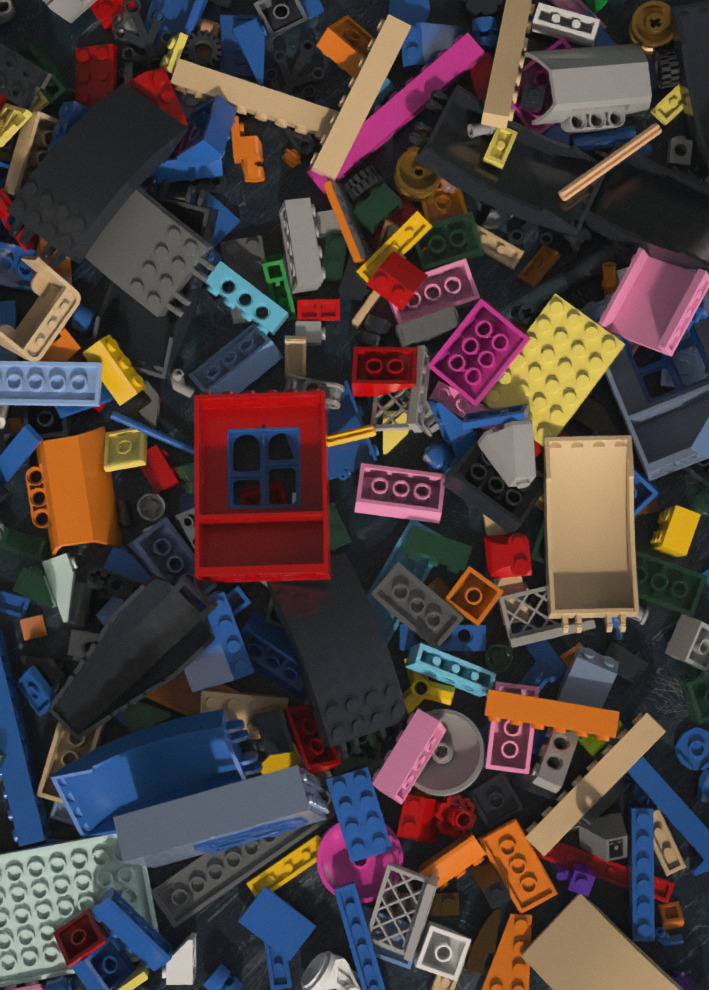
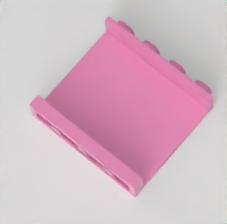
(654, 303)

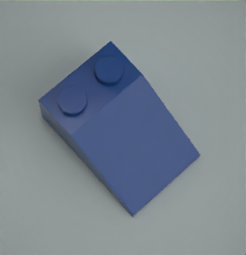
(425, 43)

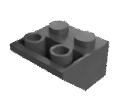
(605, 837)

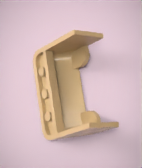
(47, 315)

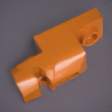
(248, 152)

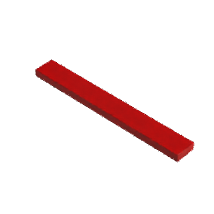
(608, 871)

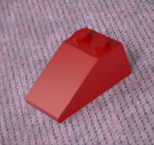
(383, 370)

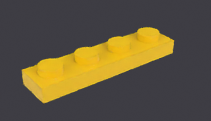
(400, 242)
(287, 867)

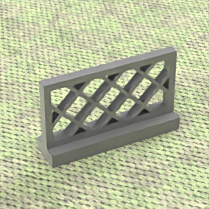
(415, 405)
(536, 634)
(420, 912)

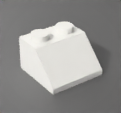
(441, 951)
(182, 966)

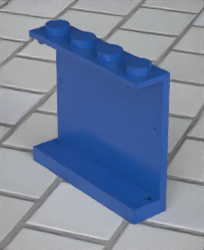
(346, 456)

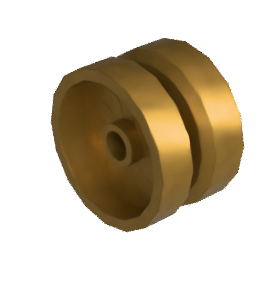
(649, 15)
(410, 185)

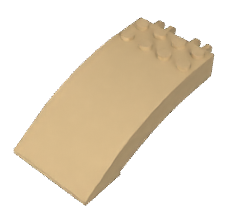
(590, 529)
(591, 953)

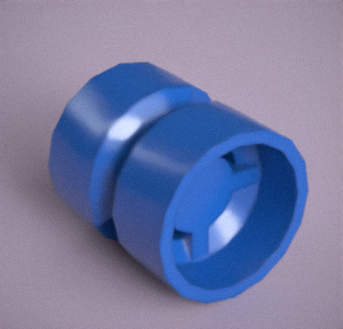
(485, 33)
(221, 980)

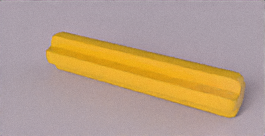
(351, 435)

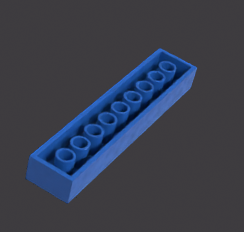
(18, 767)

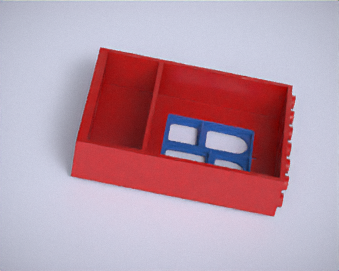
(263, 538)

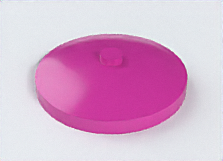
(368, 873)

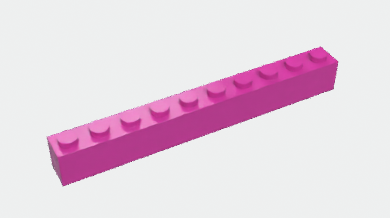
(407, 103)

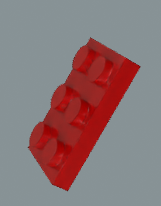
(95, 73)

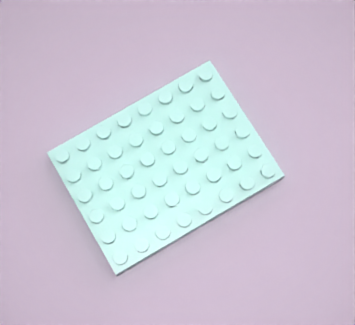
(52, 886)

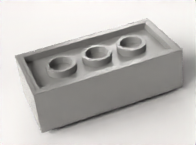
(301, 245)

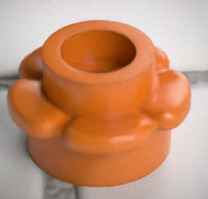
(292, 157)

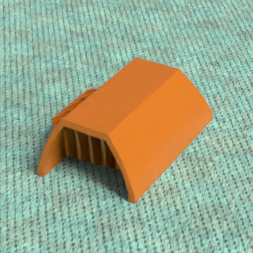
(76, 491)

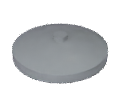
(456, 758)

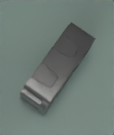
(428, 327)

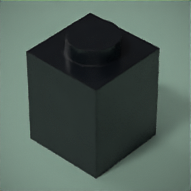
(531, 98)

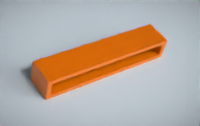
(551, 713)

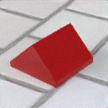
(80, 937)

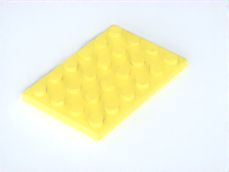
(556, 368)

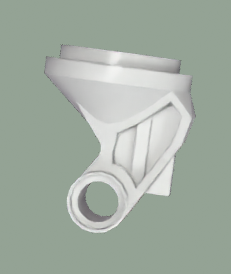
(329, 972)

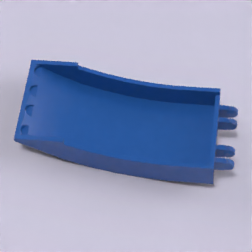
(154, 768)

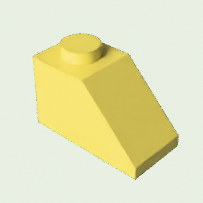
(393, 438)

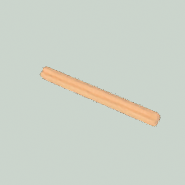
(609, 162)

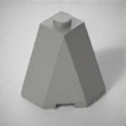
(511, 452)

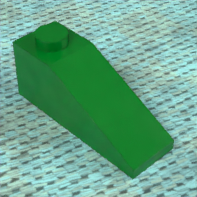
(278, 283)

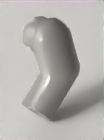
(178, 383)

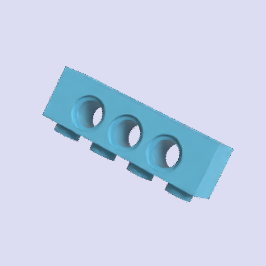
(223, 275)
(450, 669)

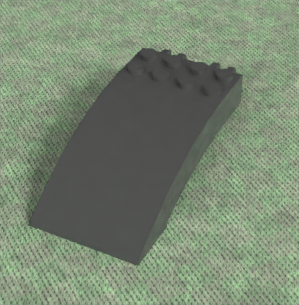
(150, 254)

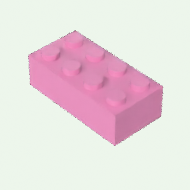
(442, 288)
(400, 493)
(508, 744)
(409, 755)

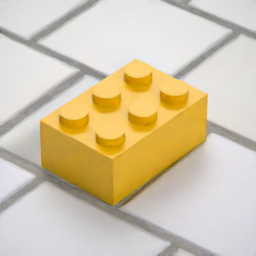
(674, 531)

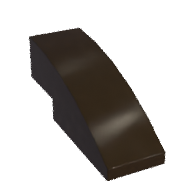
(483, 942)

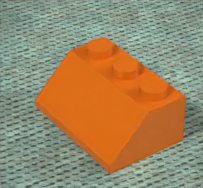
(345, 44)
(453, 860)

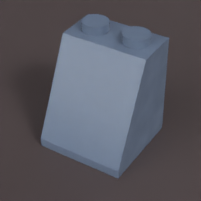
(587, 678)

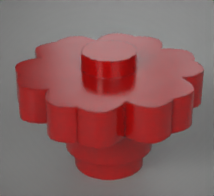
(454, 815)

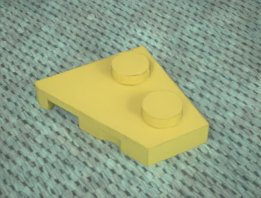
(11, 120)

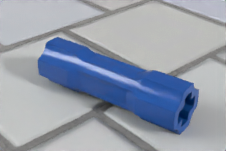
(603, 140)

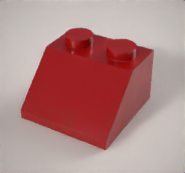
(397, 280)
(417, 819)

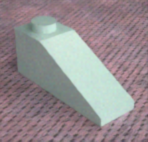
(62, 578)

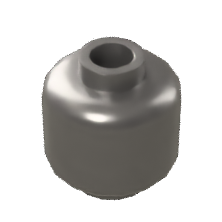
(125, 21)

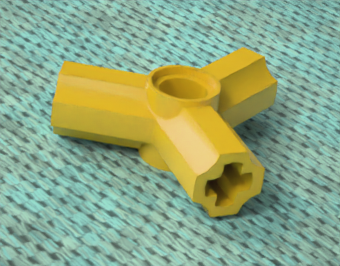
(435, 691)

